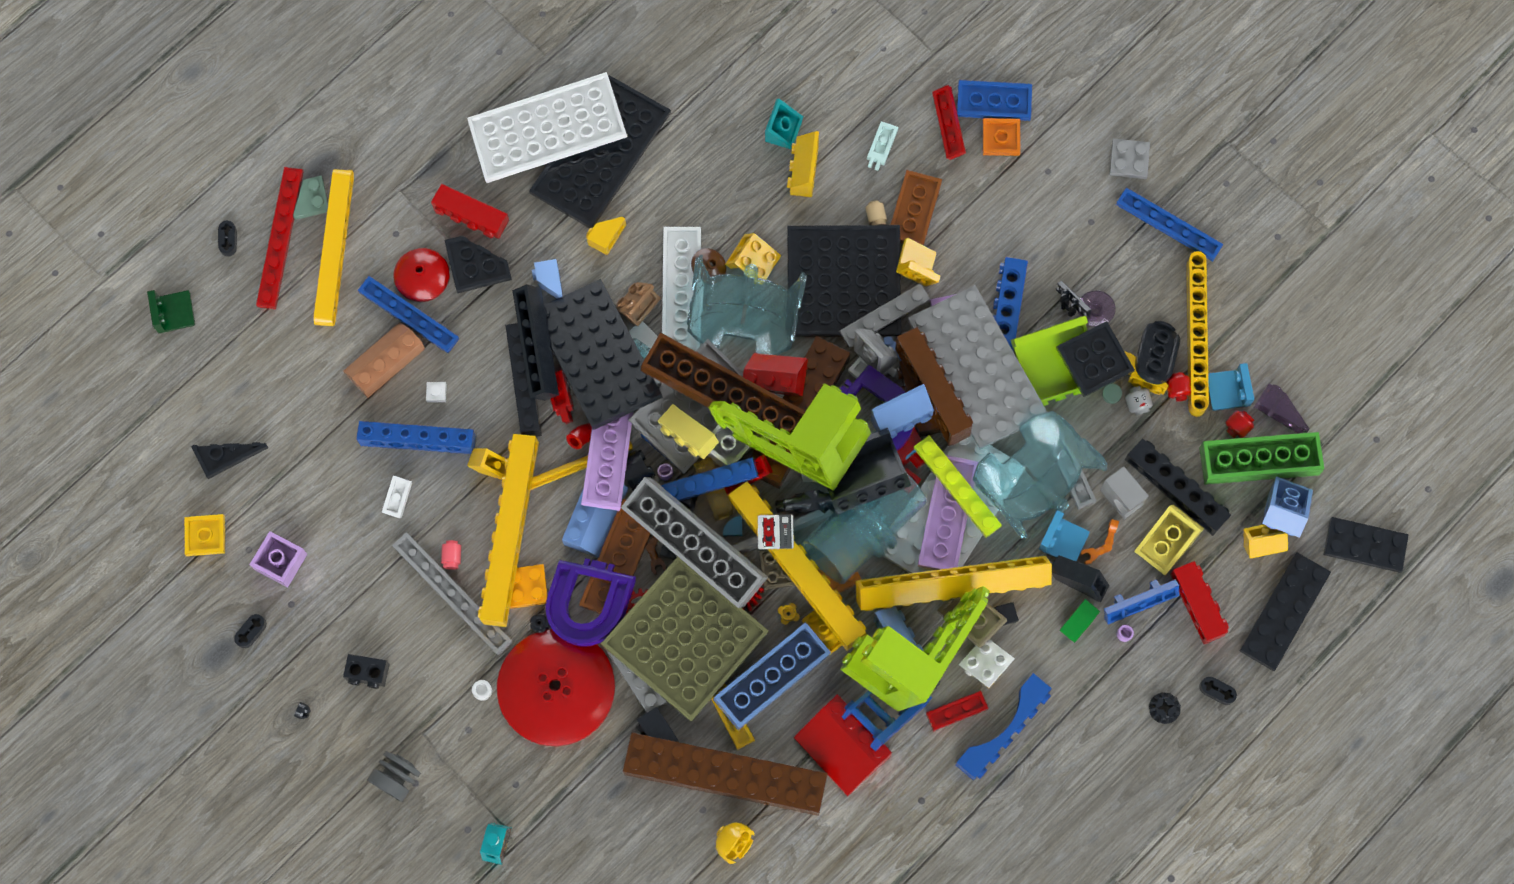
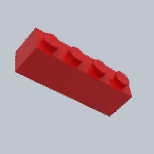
(469, 211)
(1199, 602)

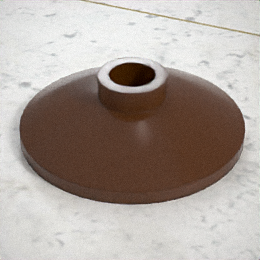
(714, 257)

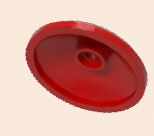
(426, 284)

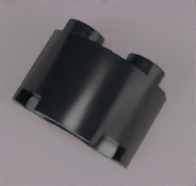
(637, 469)

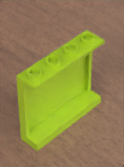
(1042, 361)

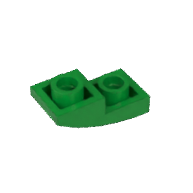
(1079, 620)

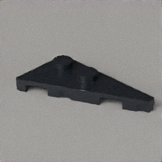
(218, 458)

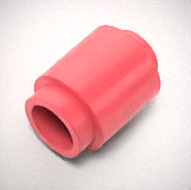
(451, 555)

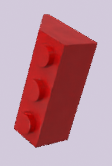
(777, 373)

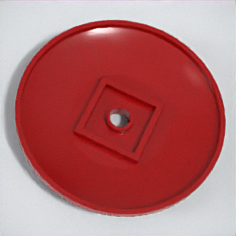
(562, 714)

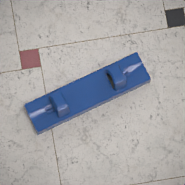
(1140, 602)

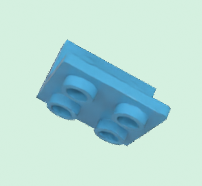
(1230, 388)
(1063, 538)

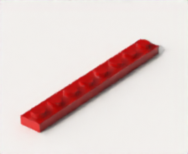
(279, 238)

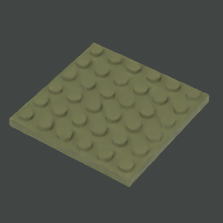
(684, 639)

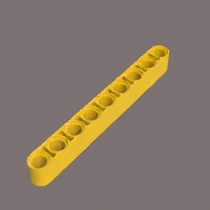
(333, 247)
(1200, 325)

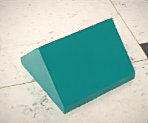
(783, 125)

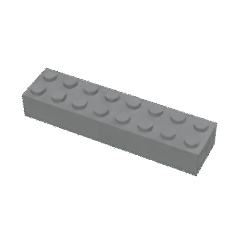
(694, 542)

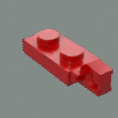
(563, 402)

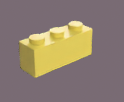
(687, 432)

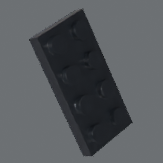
(1366, 544)

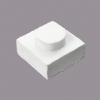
(436, 392)

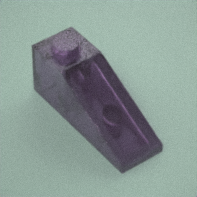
(1279, 407)

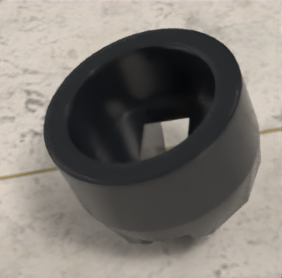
(302, 711)

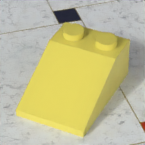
(1169, 539)

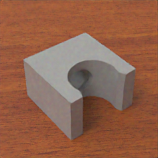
(1124, 493)

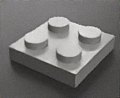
(1129, 158)

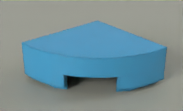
(733, 527)

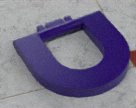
(881, 388)
(613, 610)

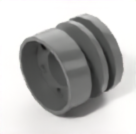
(394, 776)

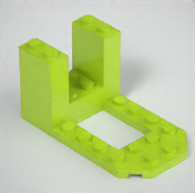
(820, 443)
(900, 670)

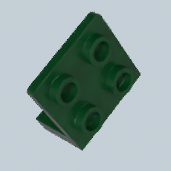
(171, 311)

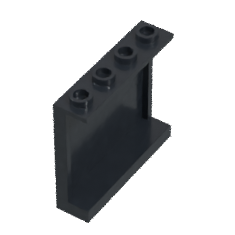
(871, 475)

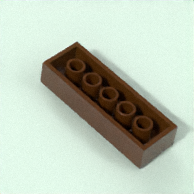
(924, 369)

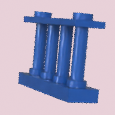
(893, 725)

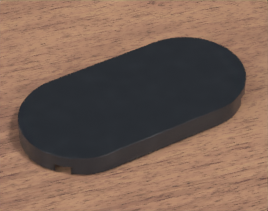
(1157, 352)

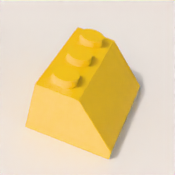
(804, 164)

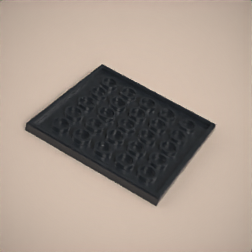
(847, 275)

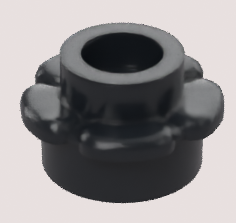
(534, 623)

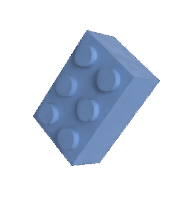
(1287, 507)

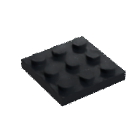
(1095, 359)

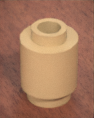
(876, 213)

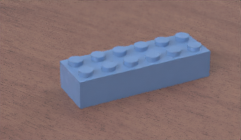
(771, 676)

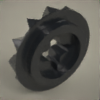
(1160, 715)

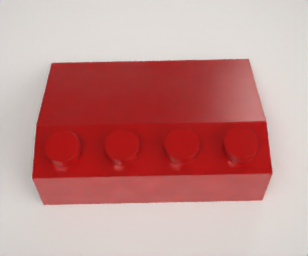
(841, 746)

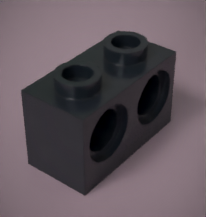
(367, 666)

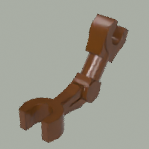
(656, 561)

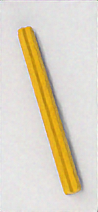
(562, 471)

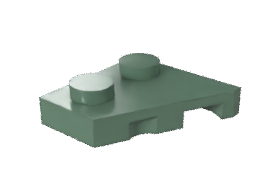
(311, 199)

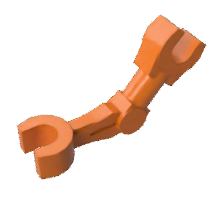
(1107, 547)

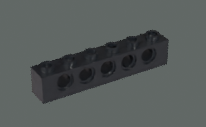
(1180, 497)

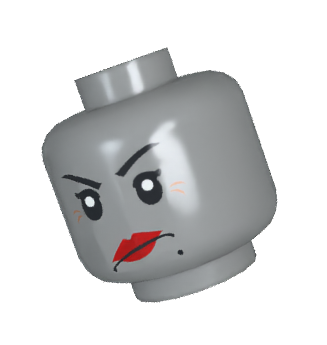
(1139, 400)

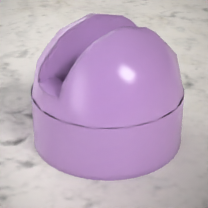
(663, 470)
(1127, 631)

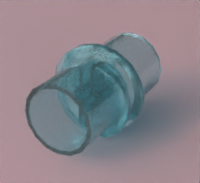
(853, 537)

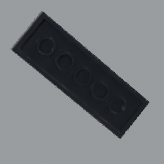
(1285, 611)

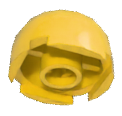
(733, 841)

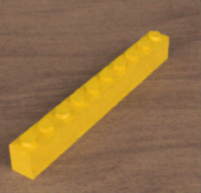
(509, 530)
(802, 571)
(952, 582)

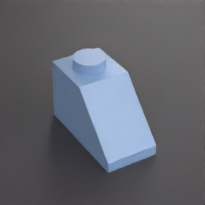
(548, 277)

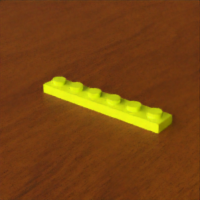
(957, 486)

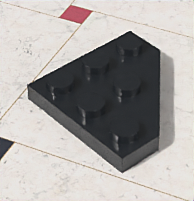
(474, 265)

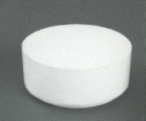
(481, 690)

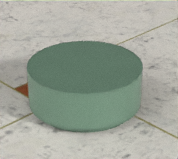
(1112, 393)

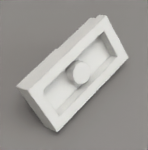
(397, 497)

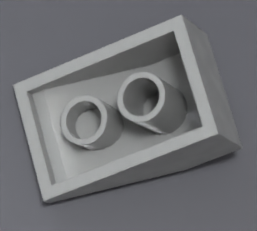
(873, 350)

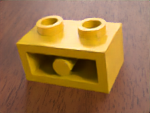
(1264, 541)

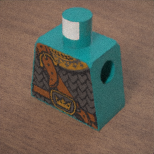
(495, 843)

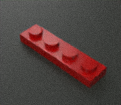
(949, 122)

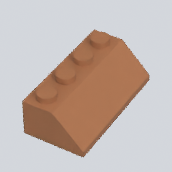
(384, 359)

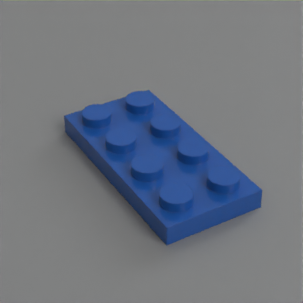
(994, 100)

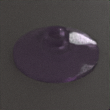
(1102, 302)

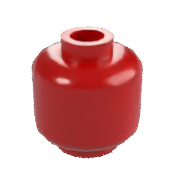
(1179, 386)
(1239, 424)

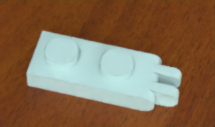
(882, 145)

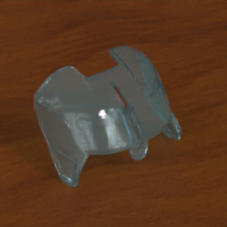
(719, 304)
(1052, 455)

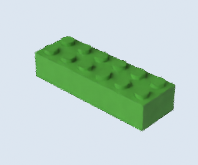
(1261, 458)

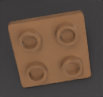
(638, 302)

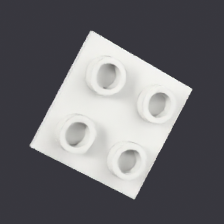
(986, 663)

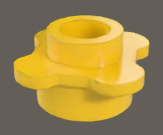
(793, 614)

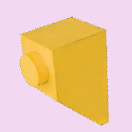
(605, 234)
(487, 463)

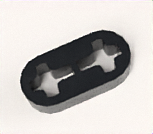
(223, 238)
(246, 628)
(1220, 686)

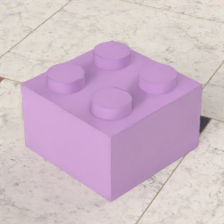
(278, 559)

